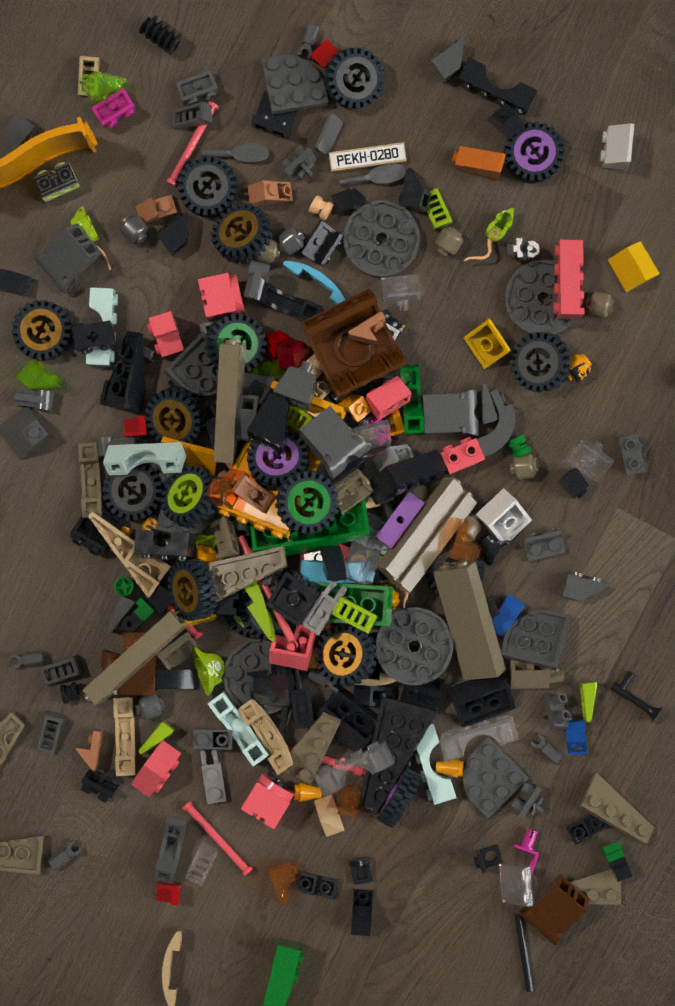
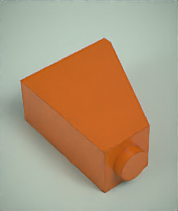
(479, 162)

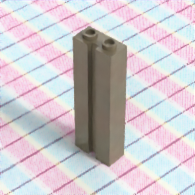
(229, 388)
(427, 534)
(469, 620)
(134, 658)

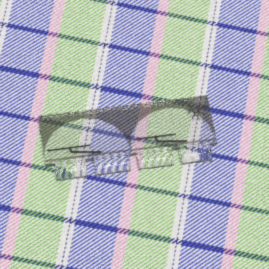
(364, 554)

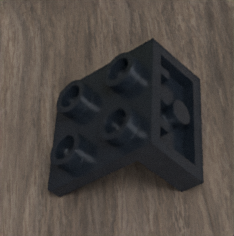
(276, 124)
(424, 695)

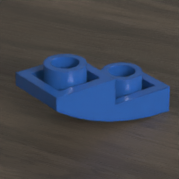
(508, 613)

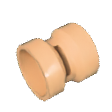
(321, 208)

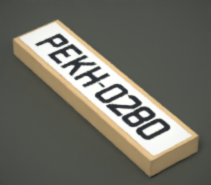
(367, 157)

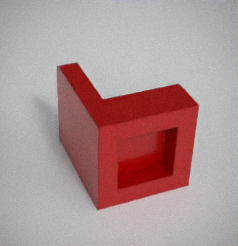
(324, 53)
(273, 340)
(135, 427)
(168, 892)

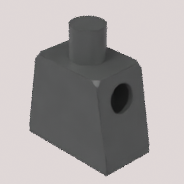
(297, 386)

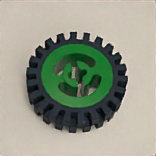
(222, 330)
(320, 516)

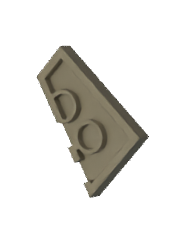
(600, 888)

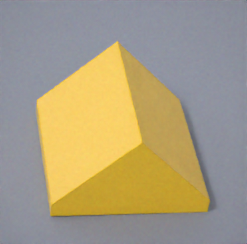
(633, 266)
(487, 344)

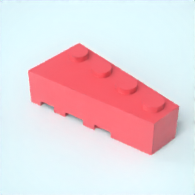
(569, 279)

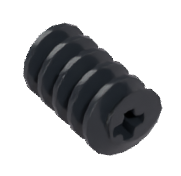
(160, 35)

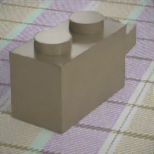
(532, 676)

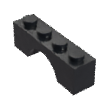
(475, 78)
(287, 304)

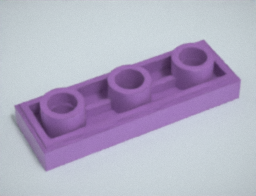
(406, 512)

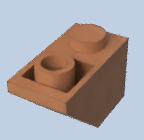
(270, 192)

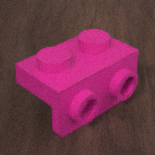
(114, 108)

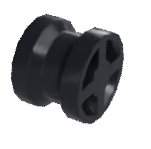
(69, 693)

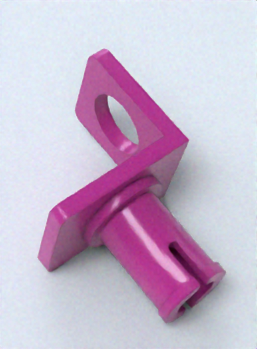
(527, 845)

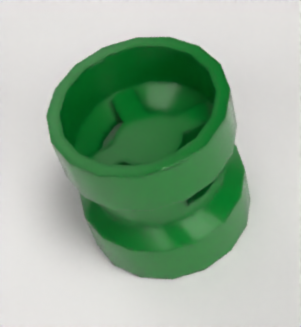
(519, 446)
(124, 586)

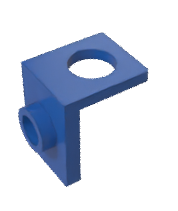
(576, 737)

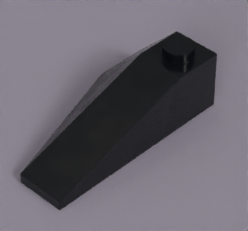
(127, 381)

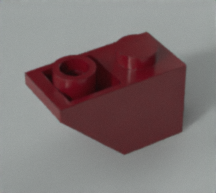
(292, 353)

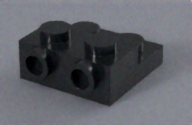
(87, 534)
(294, 597)

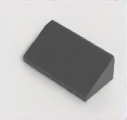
(328, 134)

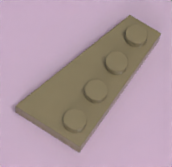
(244, 570)
(9, 731)
(312, 748)
(614, 810)
(22, 855)

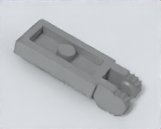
(323, 609)
(213, 778)

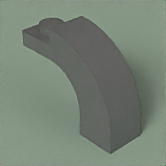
(506, 419)
(170, 849)

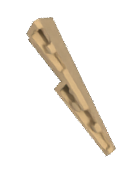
(143, 570)

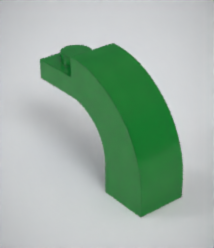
(412, 411)

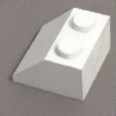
(617, 146)
(504, 516)

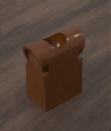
(142, 682)
(555, 909)

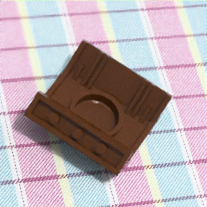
(346, 361)

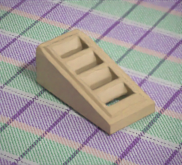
(96, 60)

